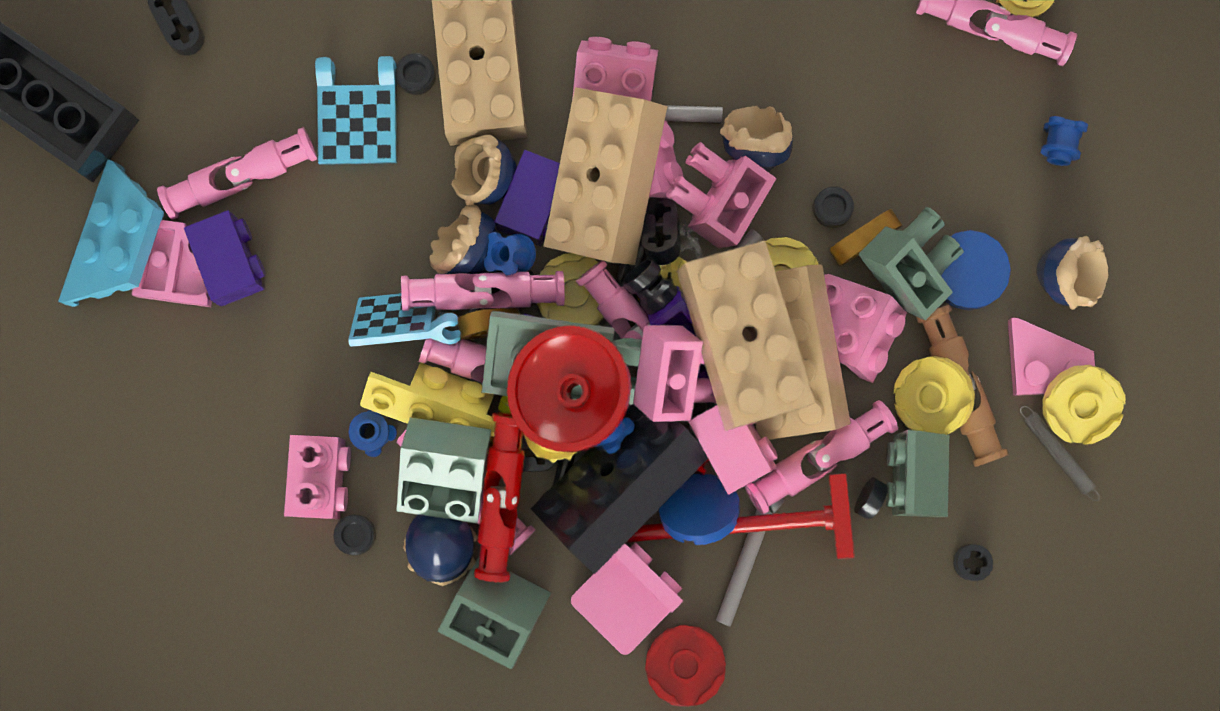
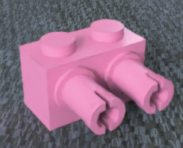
(731, 201)
(669, 373)
(735, 454)
(316, 477)

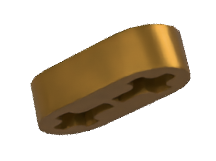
(853, 244)
(477, 323)

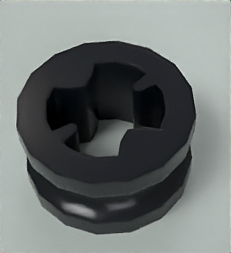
(981, 571)

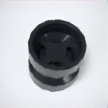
(650, 286)

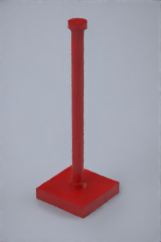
(833, 517)

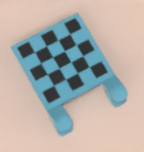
(356, 120)
(383, 321)

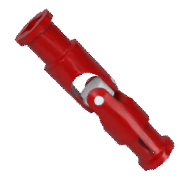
(500, 503)

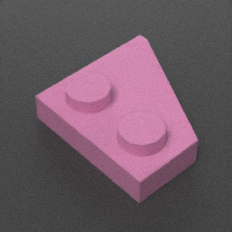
(172, 269)
(1040, 356)

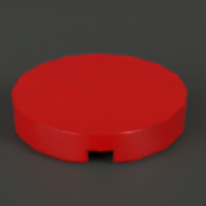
(685, 666)

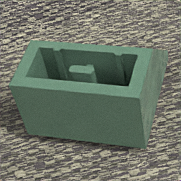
(442, 469)
(919, 474)
(495, 616)

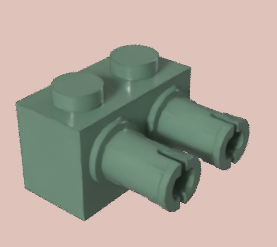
(906, 270)

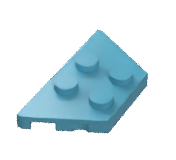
(113, 240)

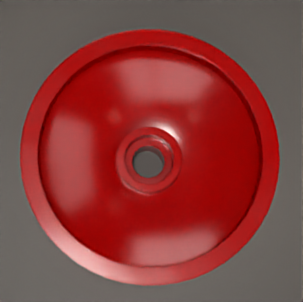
(543, 383)

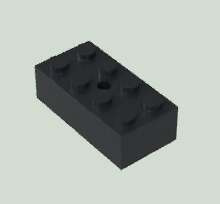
(59, 107)
(614, 494)

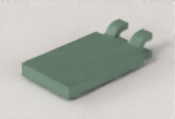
(511, 332)

